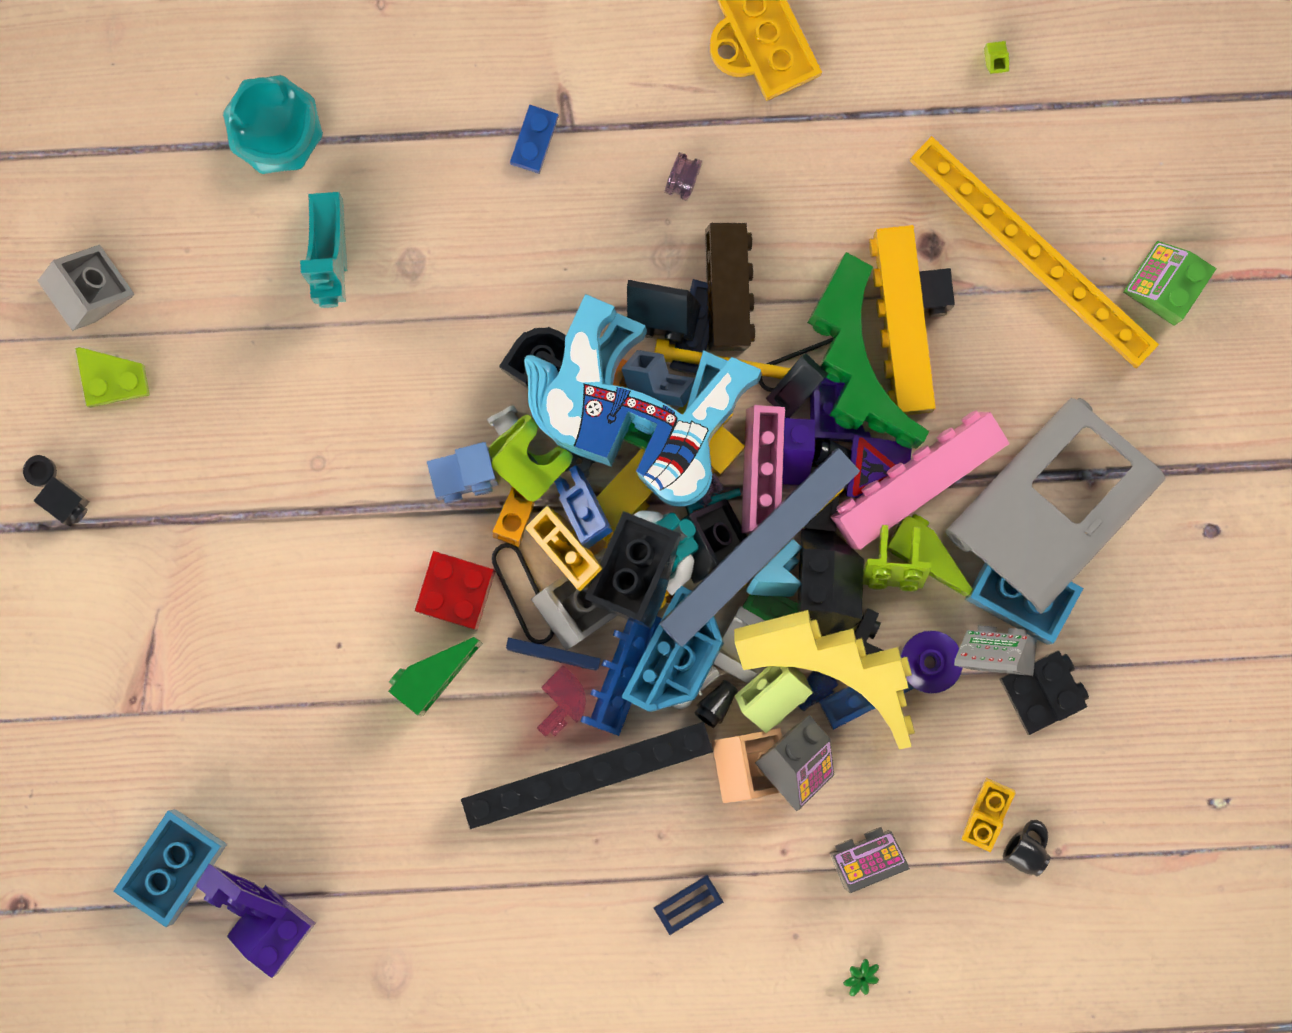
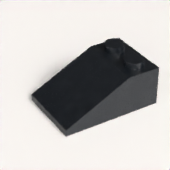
(635, 570)

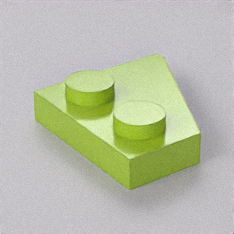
(110, 378)

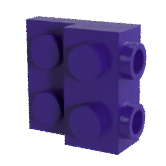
(238, 894)

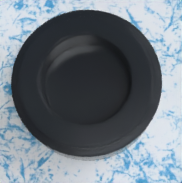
(39, 470)

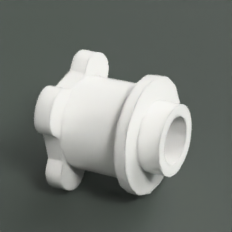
(504, 420)

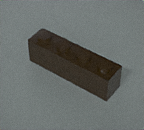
(728, 286)

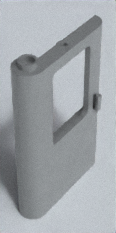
(1027, 535)

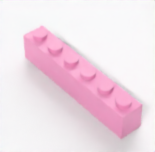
(920, 479)

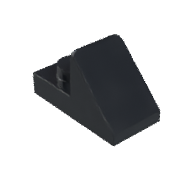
(867, 629)

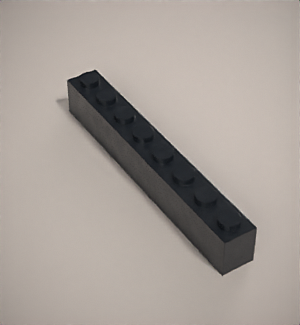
(586, 775)

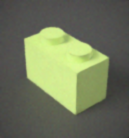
(773, 695)

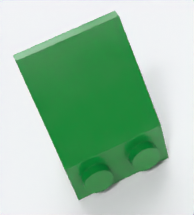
(427, 679)

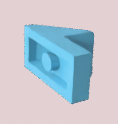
(776, 576)

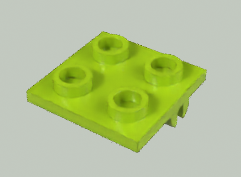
(909, 577)

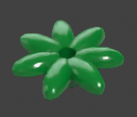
(861, 978)

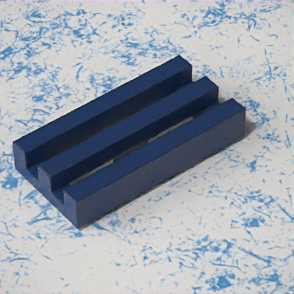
(682, 893)

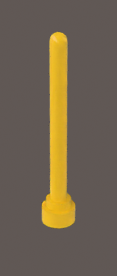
(671, 353)

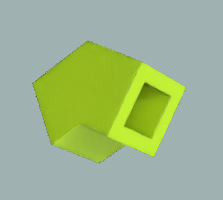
(996, 57)

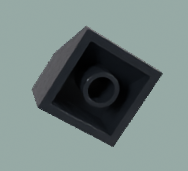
(663, 310)
(716, 535)

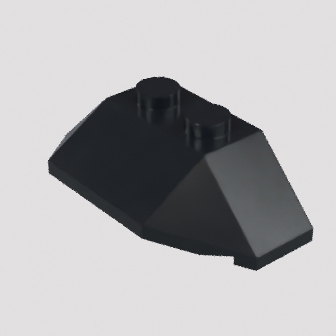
(830, 581)

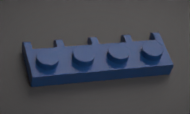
(610, 708)

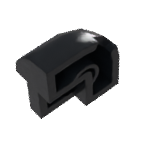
(540, 342)

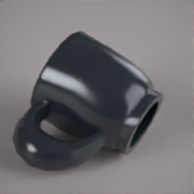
(1027, 853)

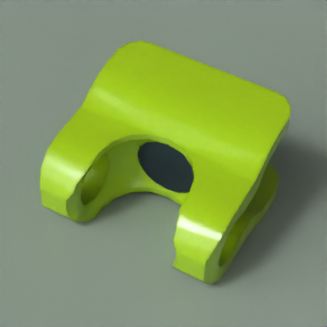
(522, 469)

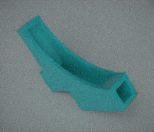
(326, 250)

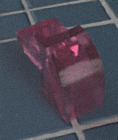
(569, 695)

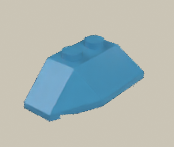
(671, 672)

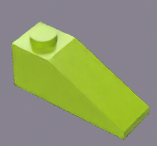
(930, 550)

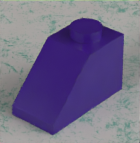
(798, 450)

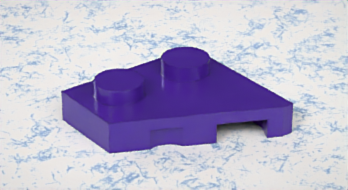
(821, 404)

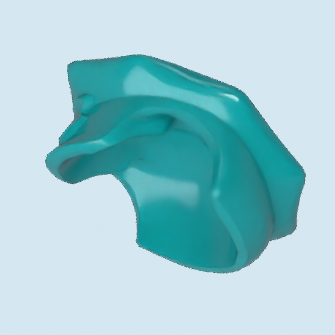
(272, 124)

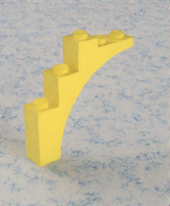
(799, 644)

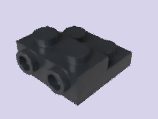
(1047, 694)

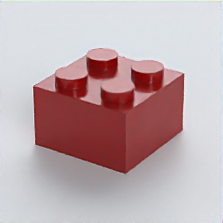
(455, 590)

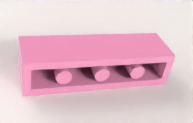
(762, 464)

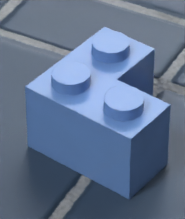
(463, 473)

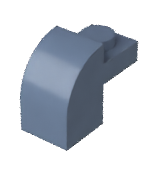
(649, 375)

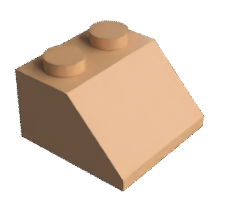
(736, 765)

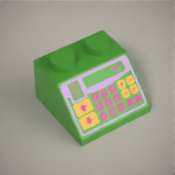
(1169, 281)

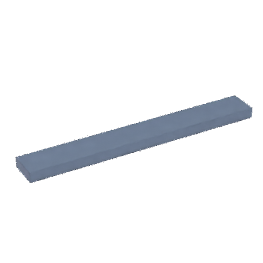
(759, 547)

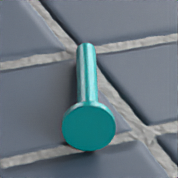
(727, 495)

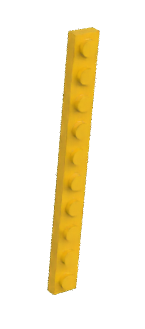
(1034, 252)

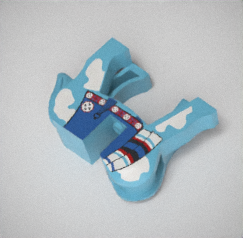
(592, 415)

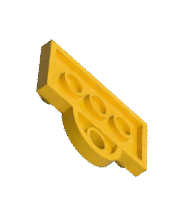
(765, 45)

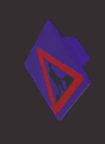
(873, 460)

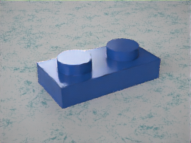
(534, 139)

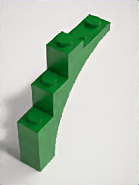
(847, 362)

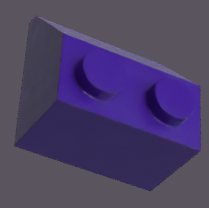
(271, 941)

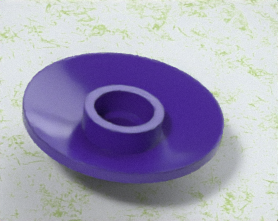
(942, 650)

